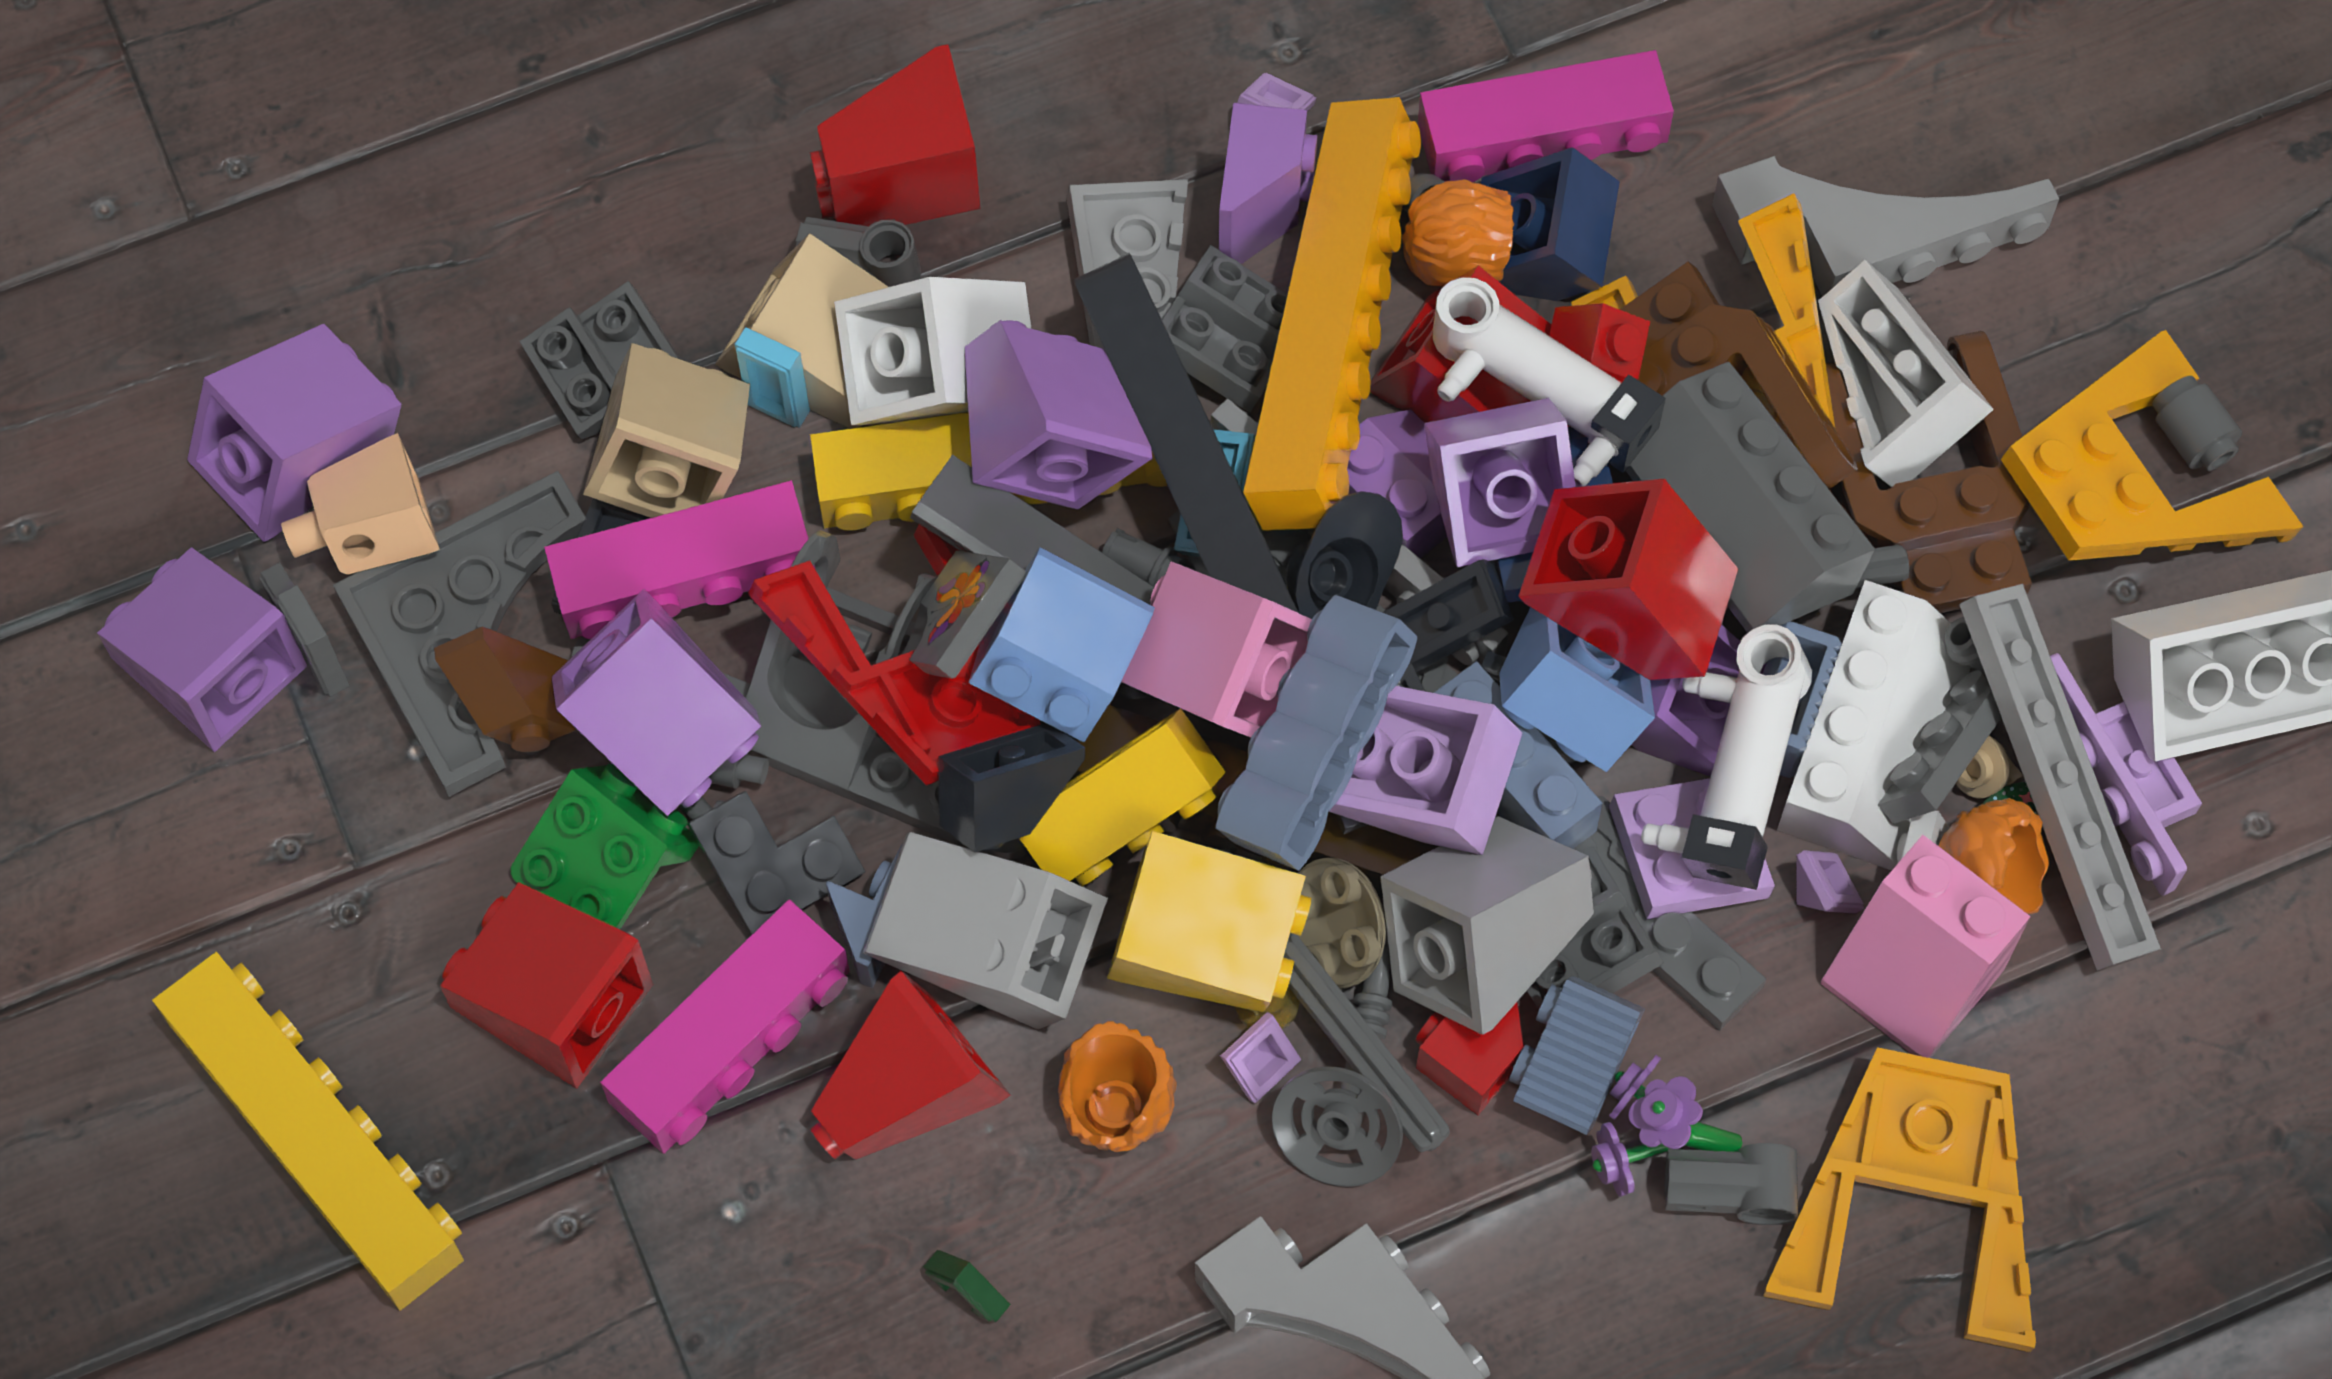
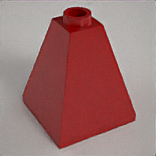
(902, 1076)

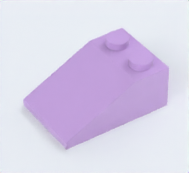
(1433, 770)

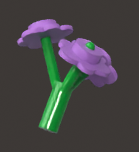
(1666, 1121)

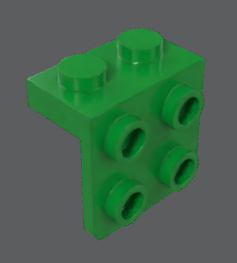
(601, 844)

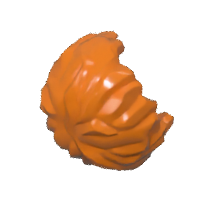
(1457, 230)
(2003, 848)
(1116, 1088)

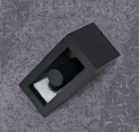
(1004, 785)

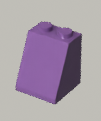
(1048, 416)
(284, 419)
(203, 646)
(655, 705)

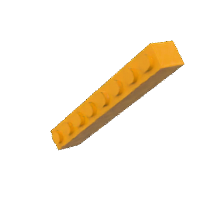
(1332, 314)

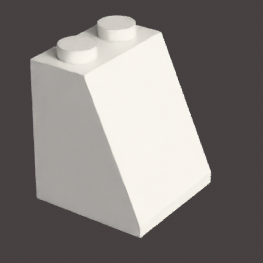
(909, 342)

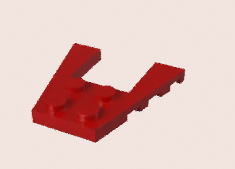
(908, 708)

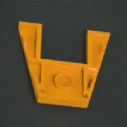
(1782, 255)
(2100, 494)
(1935, 1135)

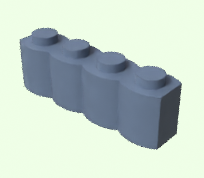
(1314, 736)

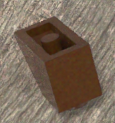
(505, 687)

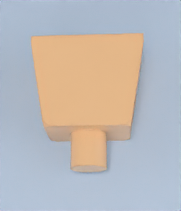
(365, 511)

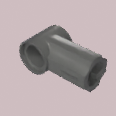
(868, 245)
(1753, 1182)

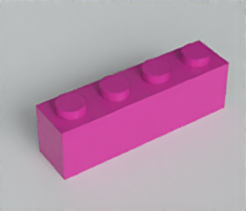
(1530, 115)
(677, 557)
(727, 1027)

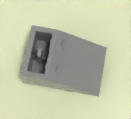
(986, 929)

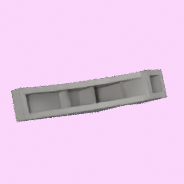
(1893, 233)
(1343, 1298)

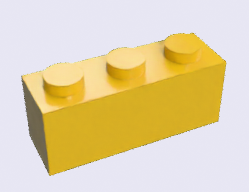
(1125, 800)

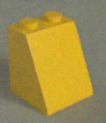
(1209, 925)

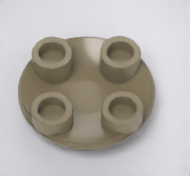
(1343, 921)

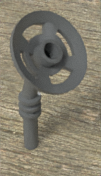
(1343, 1106)

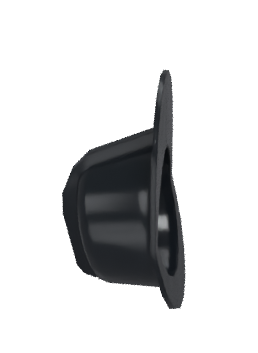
(1347, 554)

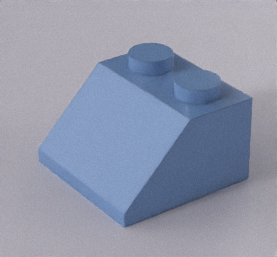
(1061, 645)
(1574, 692)

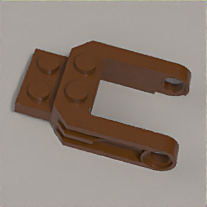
(1696, 334)
(1950, 523)

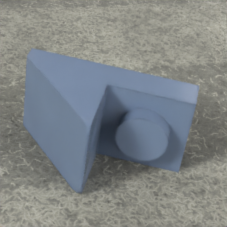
(856, 917)

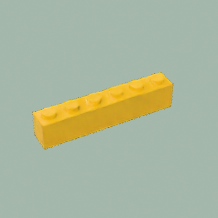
(890, 466)
(309, 1130)

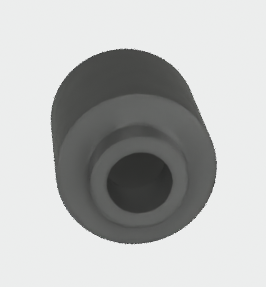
(2197, 424)

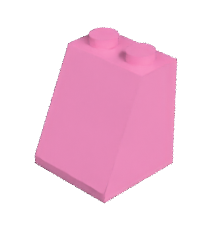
(1216, 649)
(1925, 949)

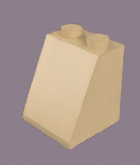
(801, 314)
(668, 435)

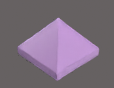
(1825, 883)
(1260, 1057)

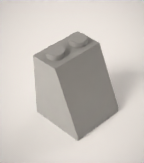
(1483, 927)

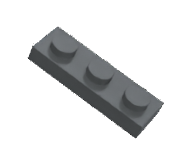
(1946, 750)

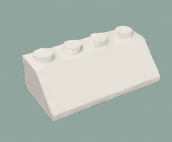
(2227, 666)
(1871, 718)

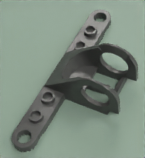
(819, 734)

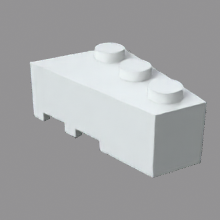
(1898, 377)

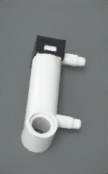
(1610, 413)
(1727, 837)

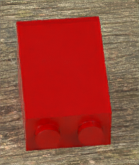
(899, 150)
(1417, 369)
(1632, 576)
(548, 981)

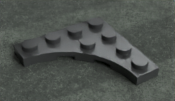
(438, 596)

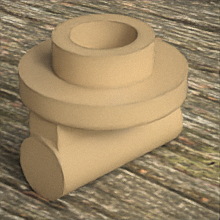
(1989, 771)

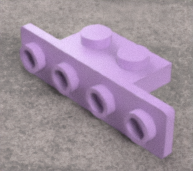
(2137, 791)

